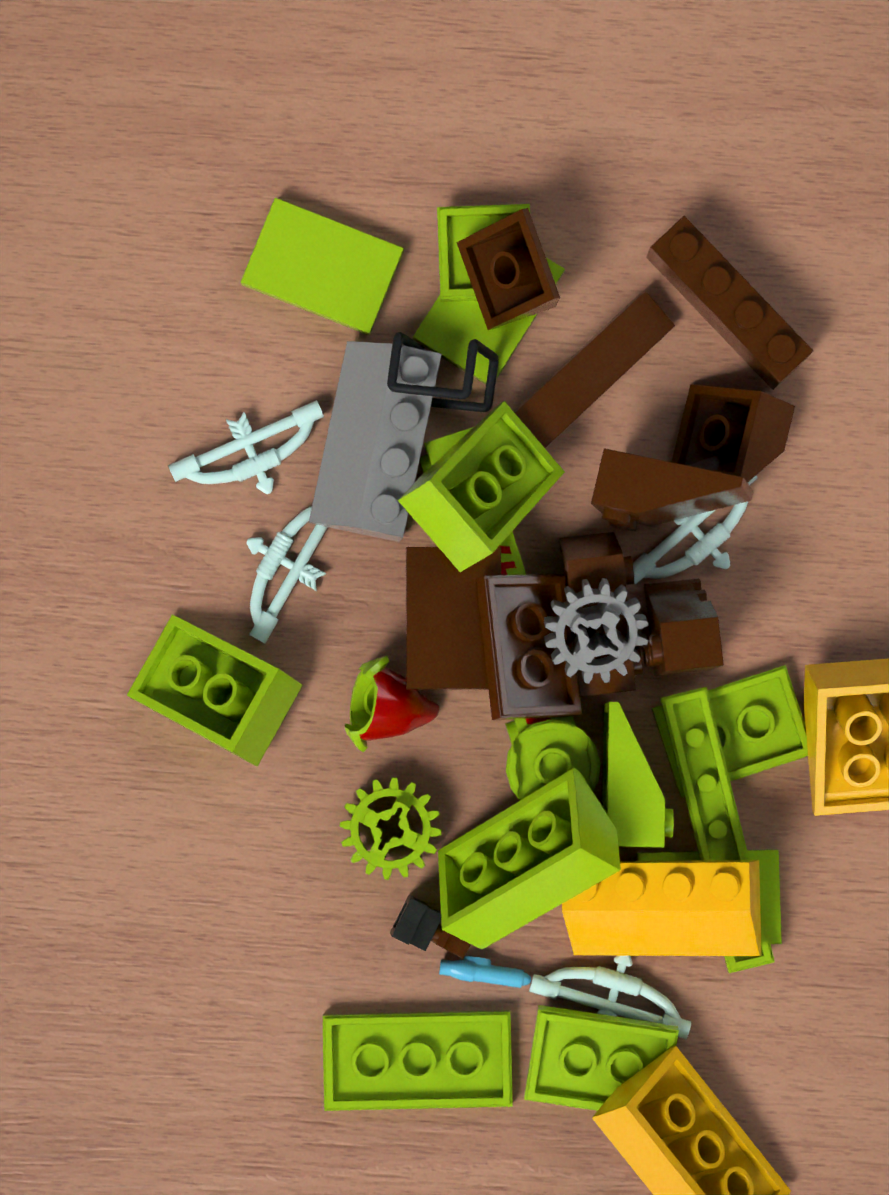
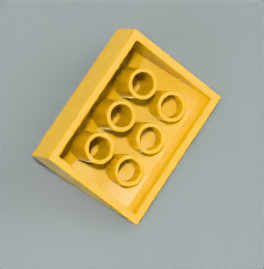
(848, 735)

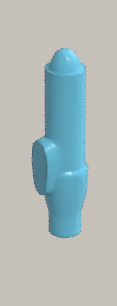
(481, 970)

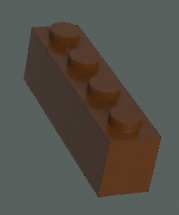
(728, 302)

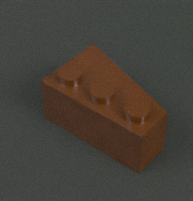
(593, 559)
(681, 629)

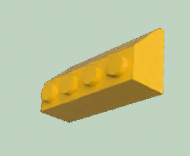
(669, 910)
(683, 1135)

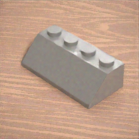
(373, 441)

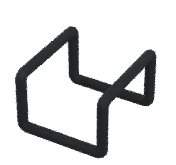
(474, 347)

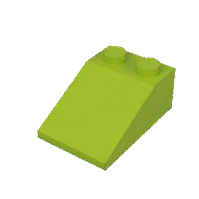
(482, 487)
(215, 690)
(629, 786)

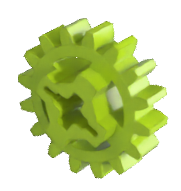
(410, 838)

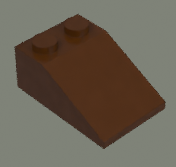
(656, 491)

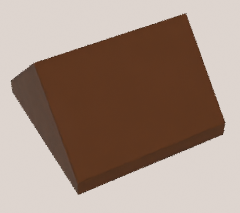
(509, 270)

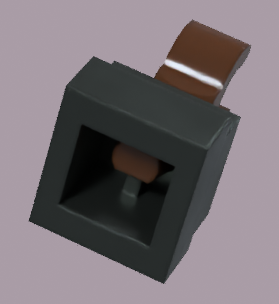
(420, 925)

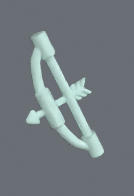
(256, 464)
(645, 564)
(307, 574)
(616, 980)

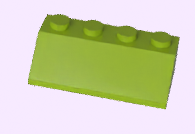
(526, 861)

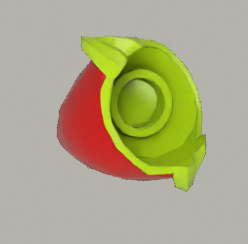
(391, 711)

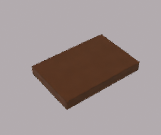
(444, 621)
(518, 663)

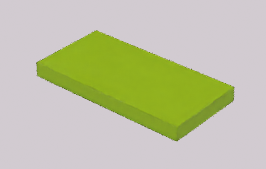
(417, 1060)

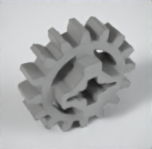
(606, 613)

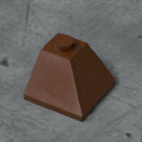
(732, 430)

